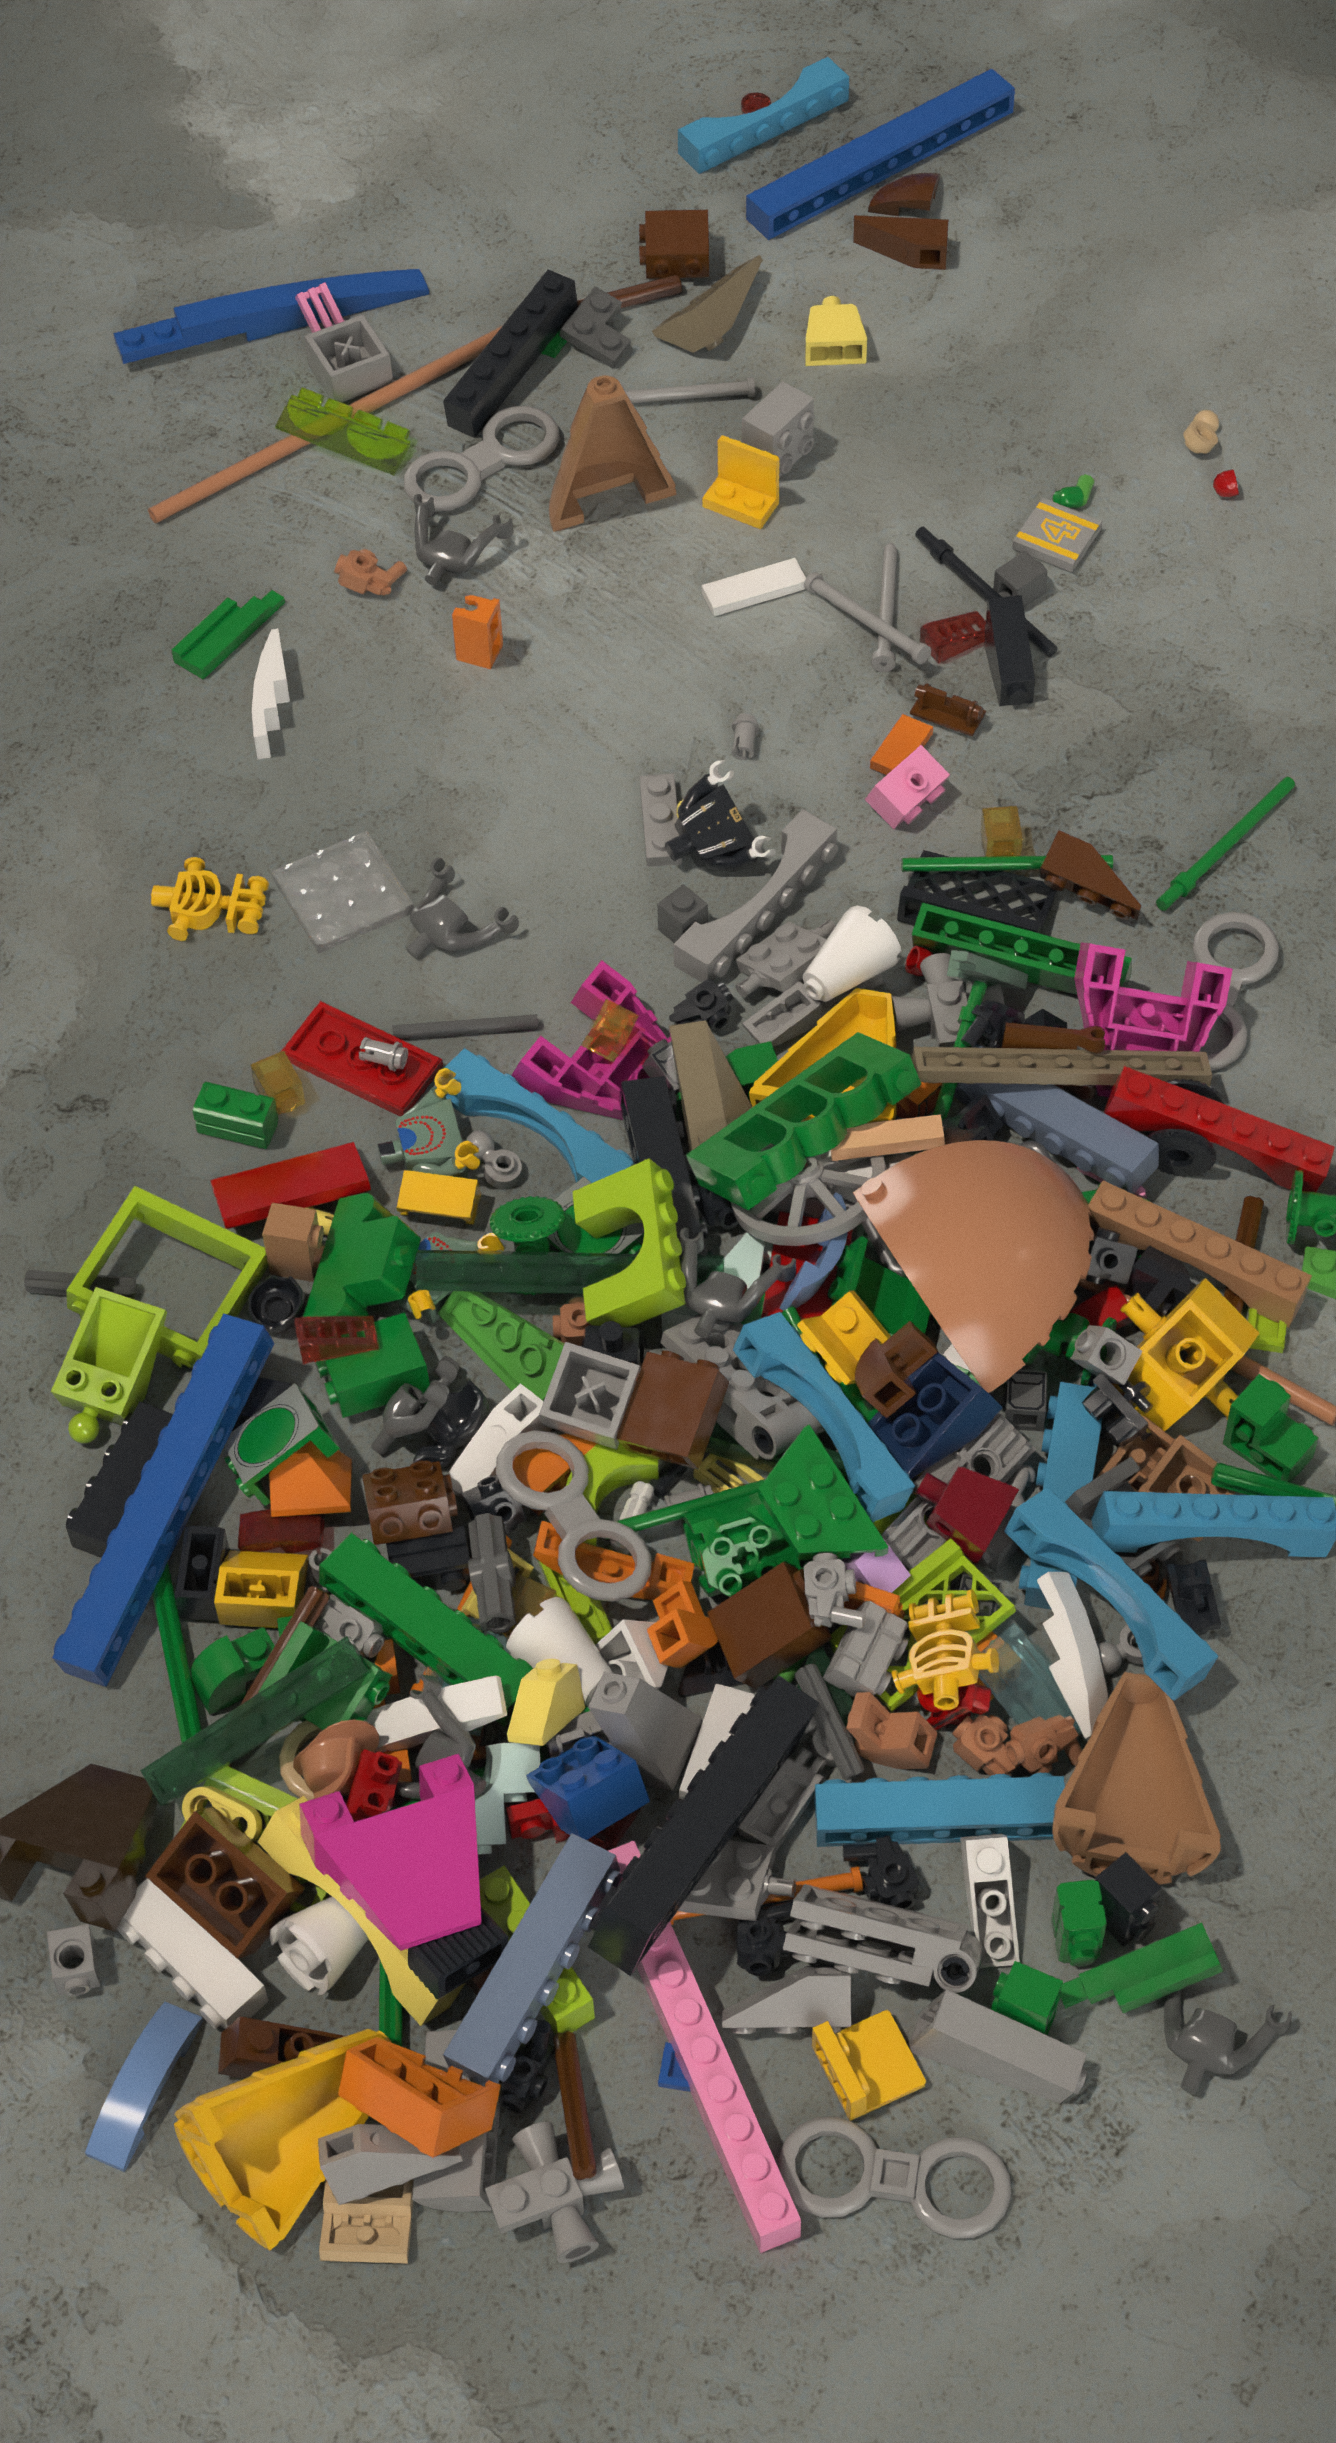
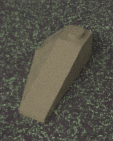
(711, 312)
(706, 1082)

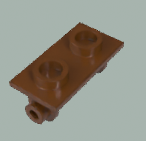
(949, 712)

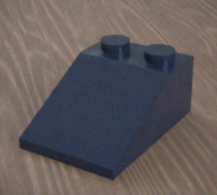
(937, 1419)

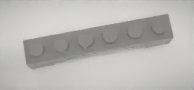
(710, 948)

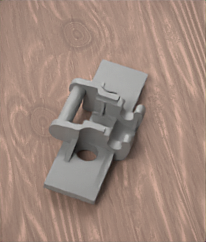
(1003, 1449)

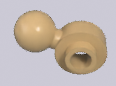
(1201, 434)

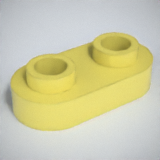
(227, 1805)

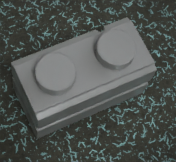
(866, 1653)

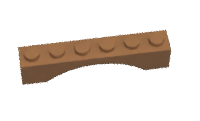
(1256, 1278)

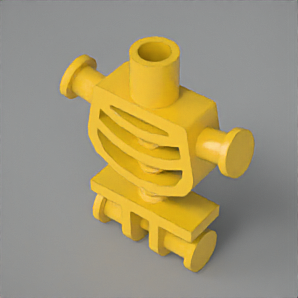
(203, 909)
(944, 1652)

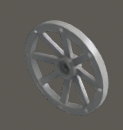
(807, 1184)

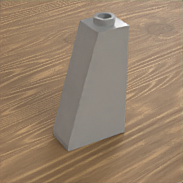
(645, 1727)
(997, 2048)

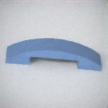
(811, 1276)
(140, 2084)

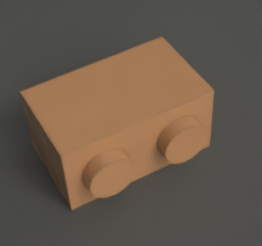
(293, 1241)

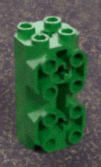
(736, 1544)

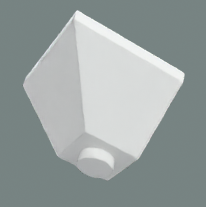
(631, 1652)

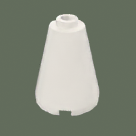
(851, 955)
(560, 1636)
(318, 1944)

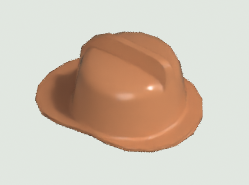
(333, 1756)

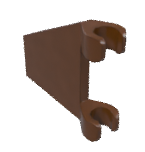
(1043, 1037)

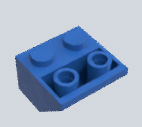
(589, 1787)

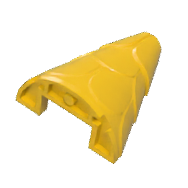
(860, 1012)
(261, 2134)

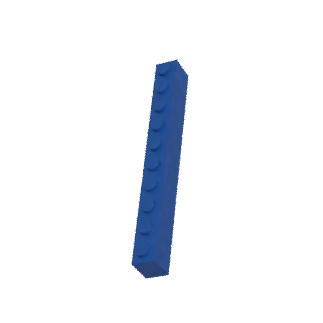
(879, 154)
(163, 1500)

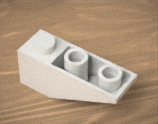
(512, 1416)
(991, 1897)

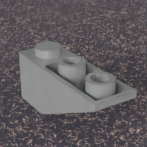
(795, 2001)
(373, 2159)

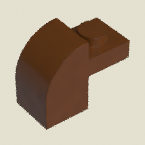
(886, 1366)

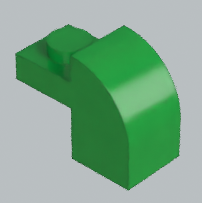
(226, 1666)

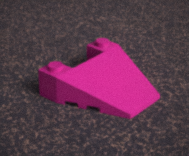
(1144, 1018)
(586, 1078)
(409, 1865)

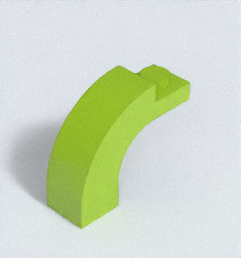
(613, 1469)

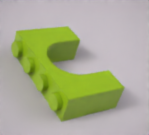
(655, 1277)

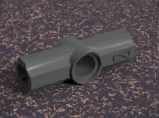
(492, 1573)

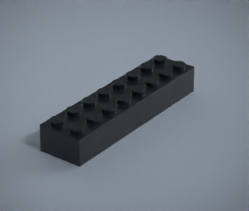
(700, 1824)

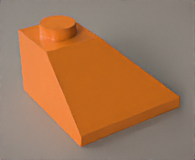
(311, 1483)

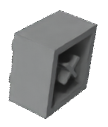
(348, 359)
(781, 425)
(589, 1395)

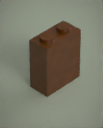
(673, 1409)
(767, 1626)

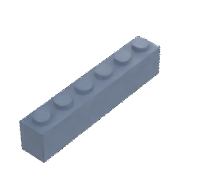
(1071, 1130)
(533, 1962)

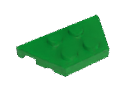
(816, 1504)

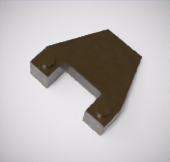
(87, 1826)

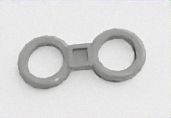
(484, 457)
(1239, 976)
(573, 1516)
(895, 2177)

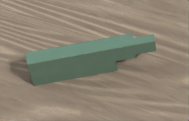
(971, 967)

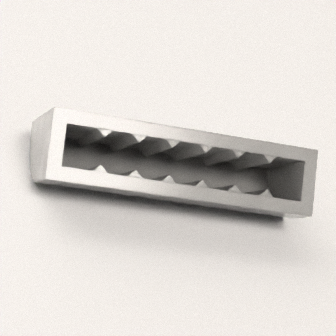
(464, 2183)

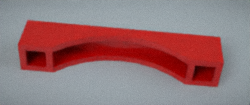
(1156, 1105)

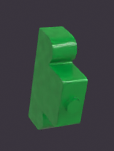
(363, 1259)

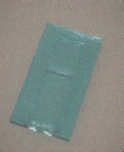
(1024, 1679)

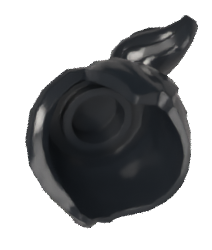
(454, 1425)

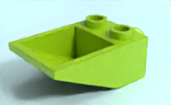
(113, 1351)

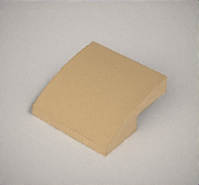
(368, 2228)

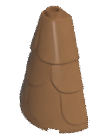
(606, 451)
(1137, 1790)

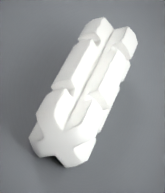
(641, 1497)

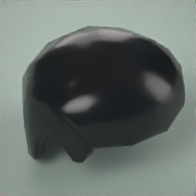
(276, 1303)

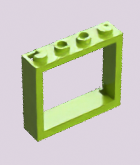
(191, 1230)

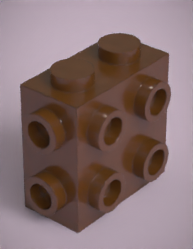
(675, 243)
(409, 1502)

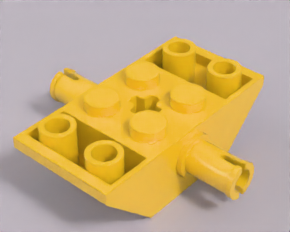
(1212, 1337)

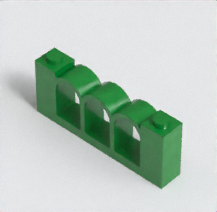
(731, 1158)

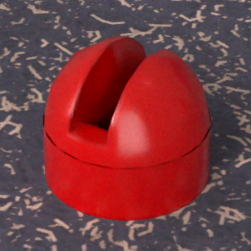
(1226, 484)
(914, 959)

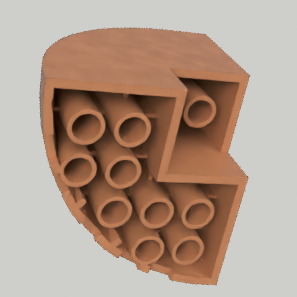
(987, 1243)

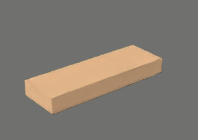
(890, 1138)

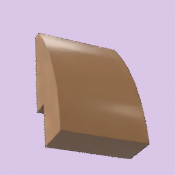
(1168, 1465)

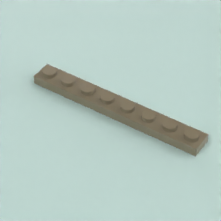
(1053, 1065)

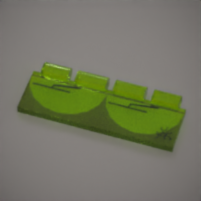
(337, 431)

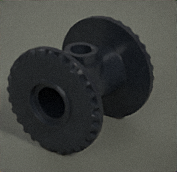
(1184, 1151)

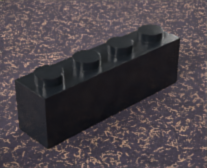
(116, 1481)

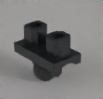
(1130, 1422)
(1194, 1596)

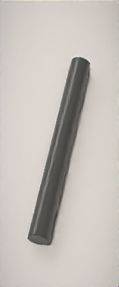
(468, 1026)

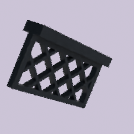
(912, 897)

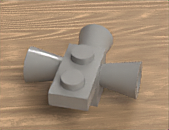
(942, 1002)
(552, 2192)

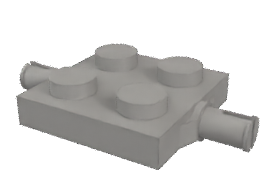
(781, 957)
(738, 1883)

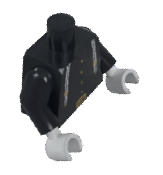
(714, 828)

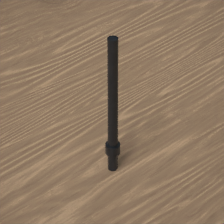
(943, 553)

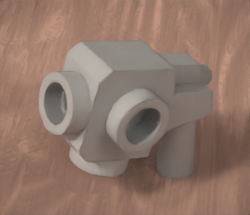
(827, 1589)
(343, 1620)

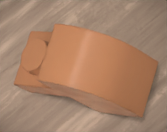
(890, 1738)

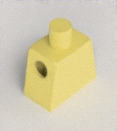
(835, 334)

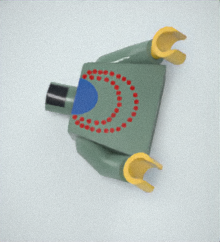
(430, 1134)
(432, 1301)

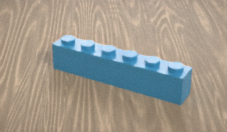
(1069, 1467)
(936, 1809)

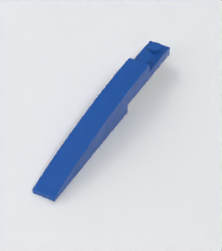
(265, 311)

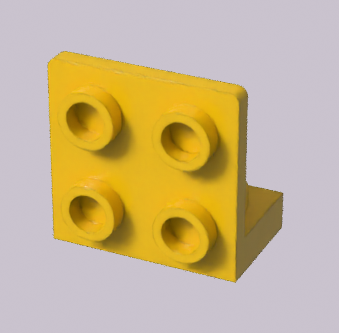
(745, 483)
(842, 1335)
(867, 2063)

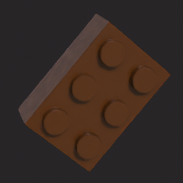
(224, 1882)

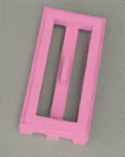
(313, 293)

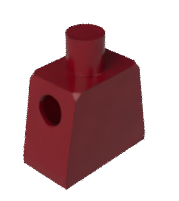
(967, 1508)

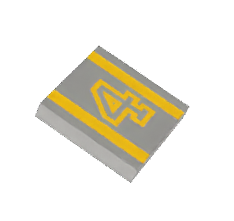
(1057, 534)

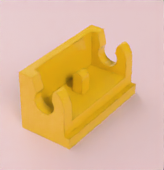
(439, 1195)

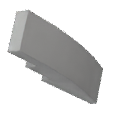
(794, 1013)

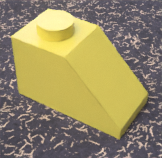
(546, 1702)

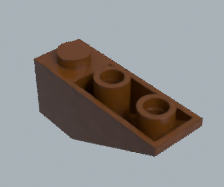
(910, 241)
(1082, 870)
(259, 2044)

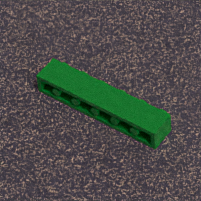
(1042, 957)
(419, 1619)

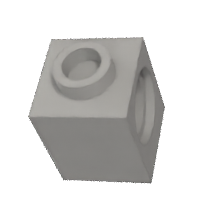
(1120, 1354)
(70, 1944)

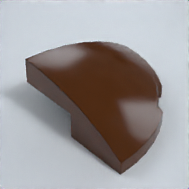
(910, 191)

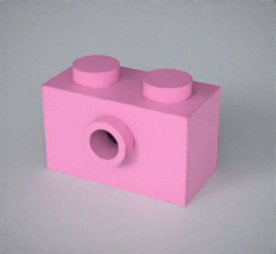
(908, 787)

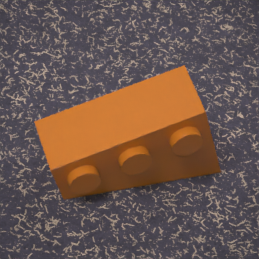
(414, 2099)

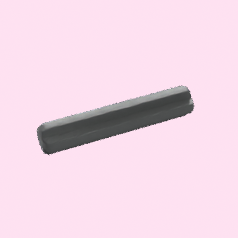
(58, 1282)
(830, 1723)

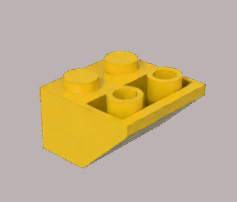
(259, 1587)

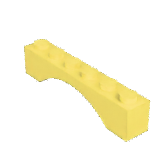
(286, 1847)

